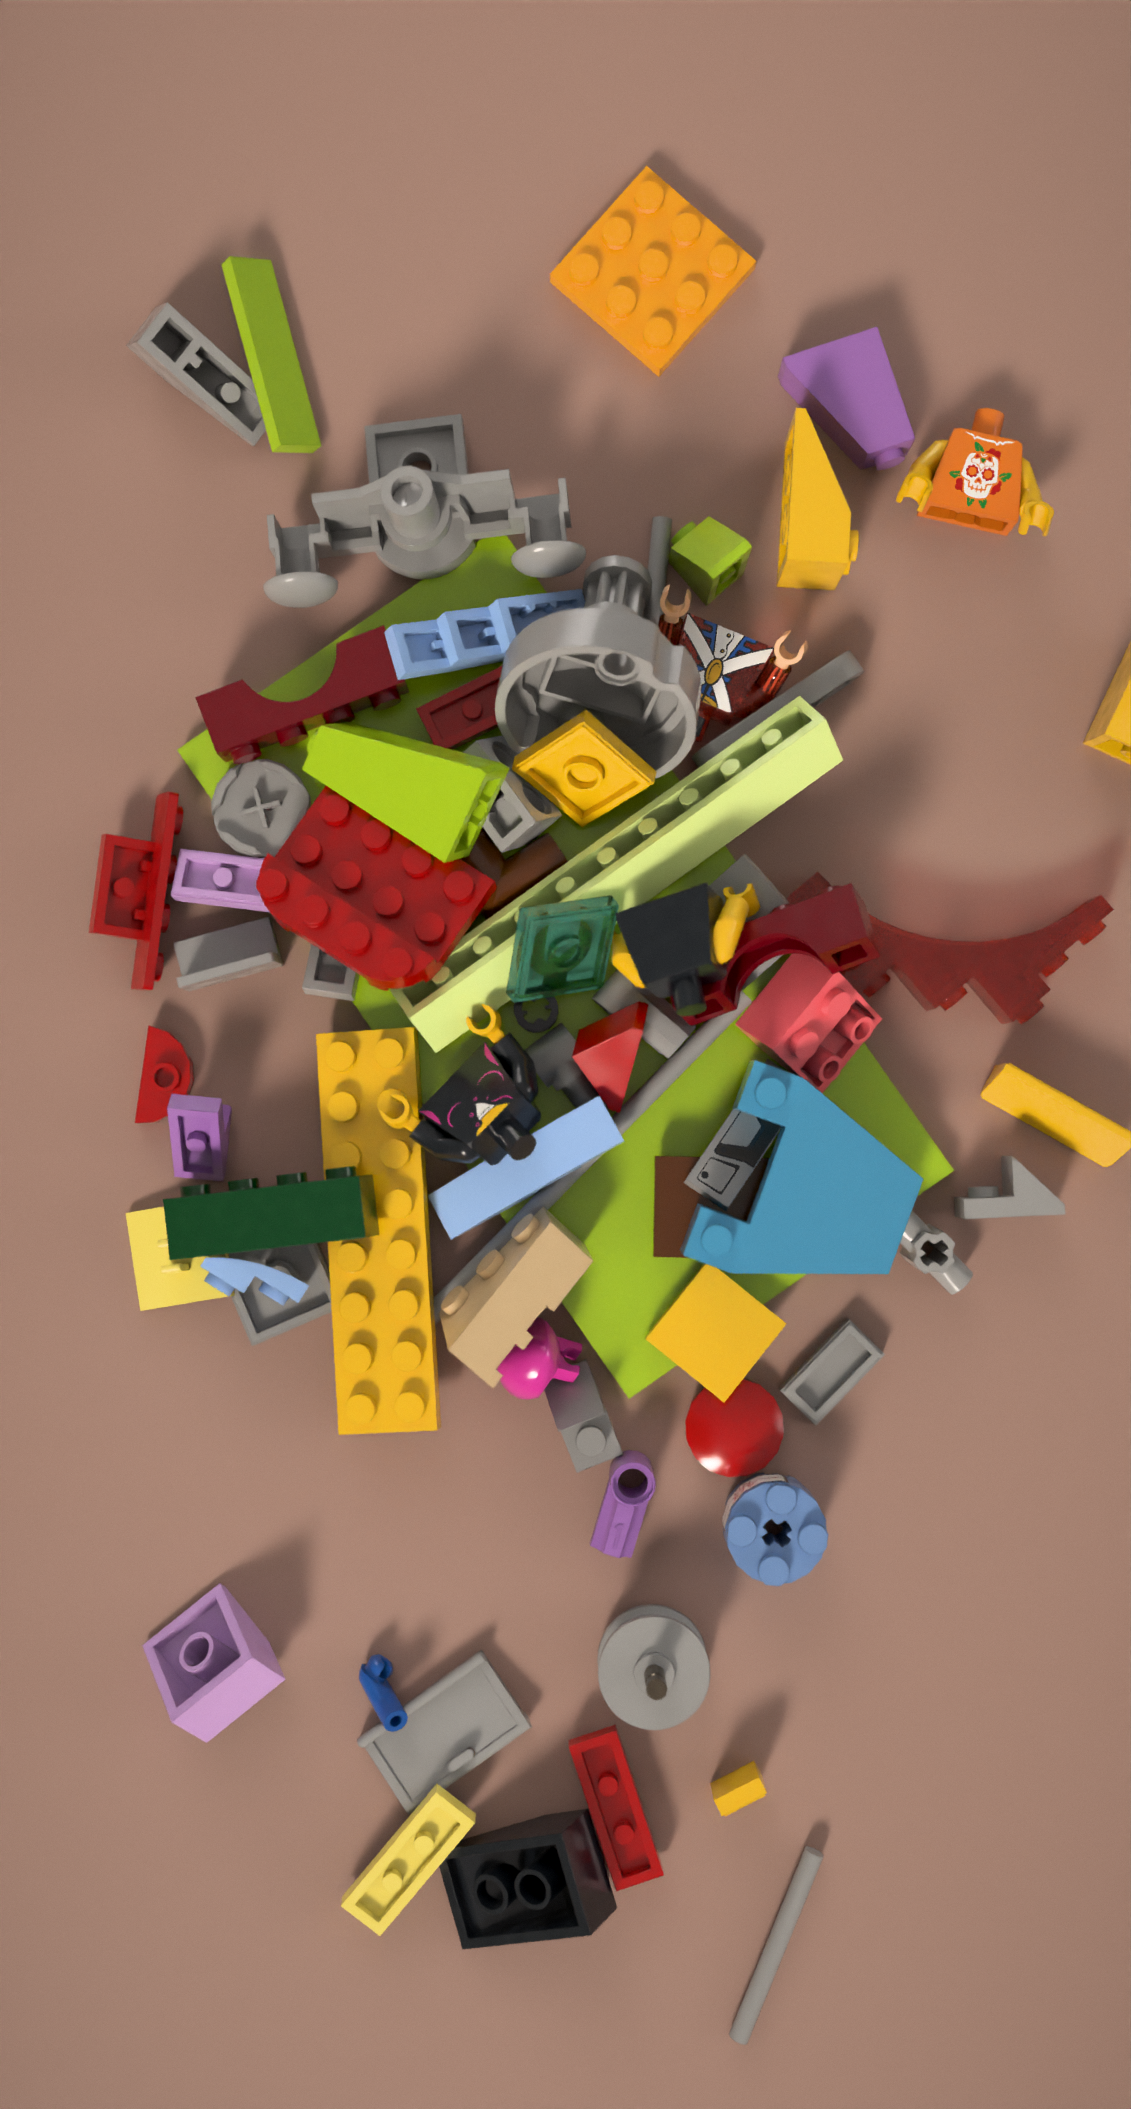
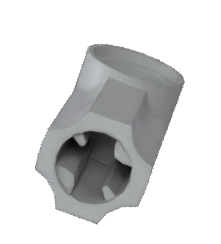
(662, 1026)

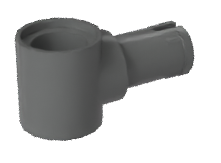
(558, 1069)

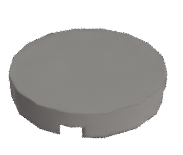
(259, 807)

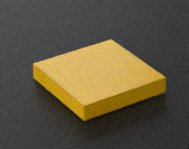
(584, 769)
(715, 1331)

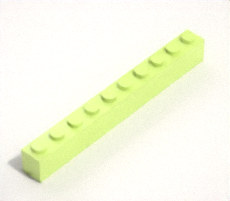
(635, 858)

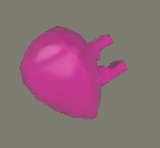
(531, 1369)

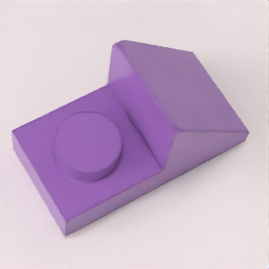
(199, 1136)

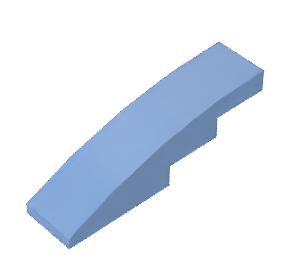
(470, 635)
(558, 1152)

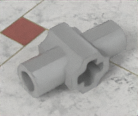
(941, 1262)

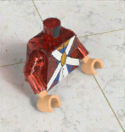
(733, 669)

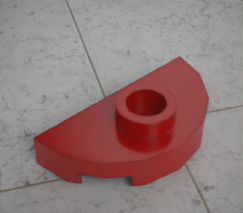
(164, 1072)

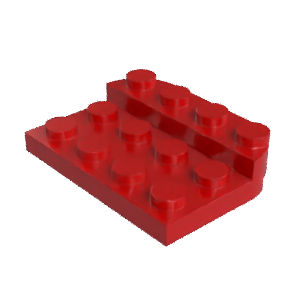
(370, 894)

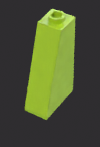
(408, 784)

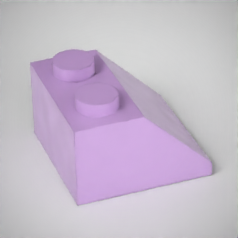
(212, 1664)

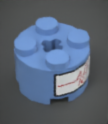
(770, 1556)

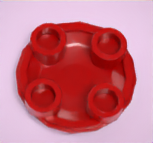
(735, 1434)

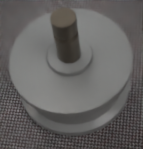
(653, 1667)

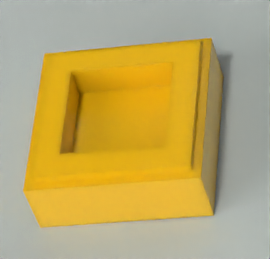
(738, 1789)

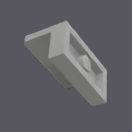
(227, 954)

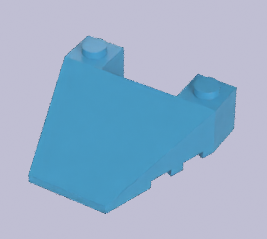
(826, 1197)

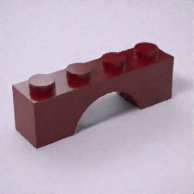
(246, 722)
(825, 927)

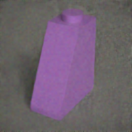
(852, 397)

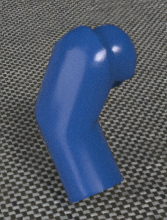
(380, 1693)

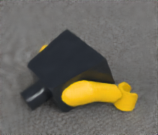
(682, 942)

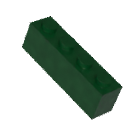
(271, 1216)

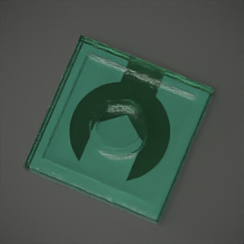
(561, 948)

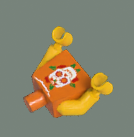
(978, 480)

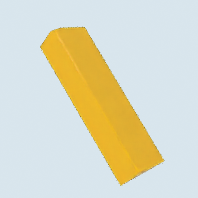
(1056, 1114)

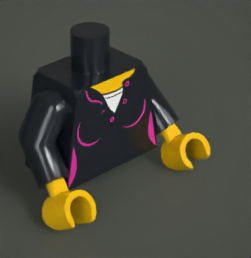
(482, 1106)

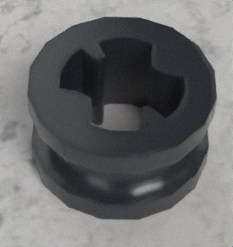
(539, 1025)

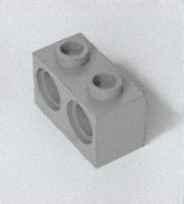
(519, 809)

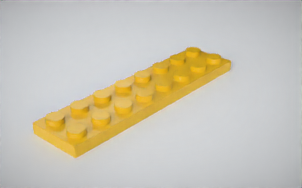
(385, 1280)

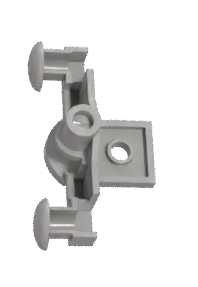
(419, 518)

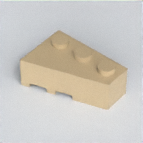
(511, 1291)

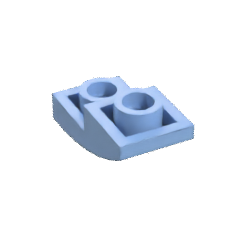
(231, 1273)

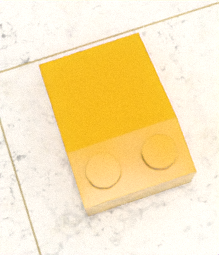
(814, 514)

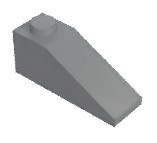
(199, 371)

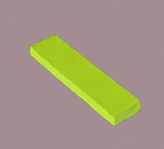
(271, 355)

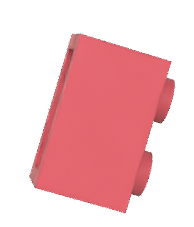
(809, 1020)

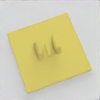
(162, 1280)

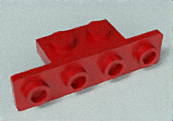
(133, 889)

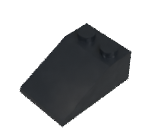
(529, 1882)

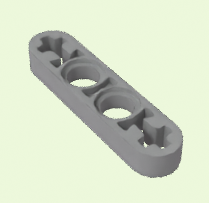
(813, 689)

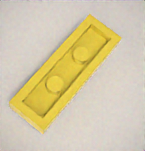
(408, 1859)

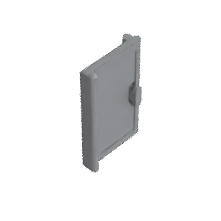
(444, 1720)

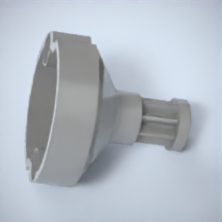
(603, 663)

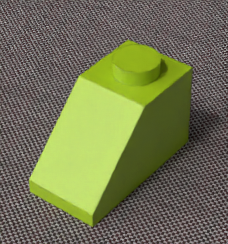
(709, 557)

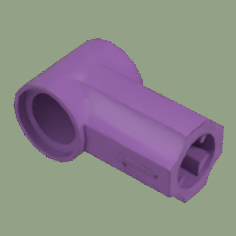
(623, 1507)

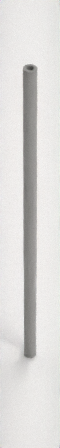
(629, 1113)

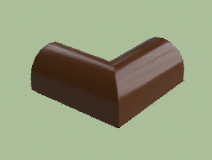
(516, 872)

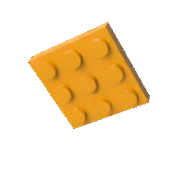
(652, 271)

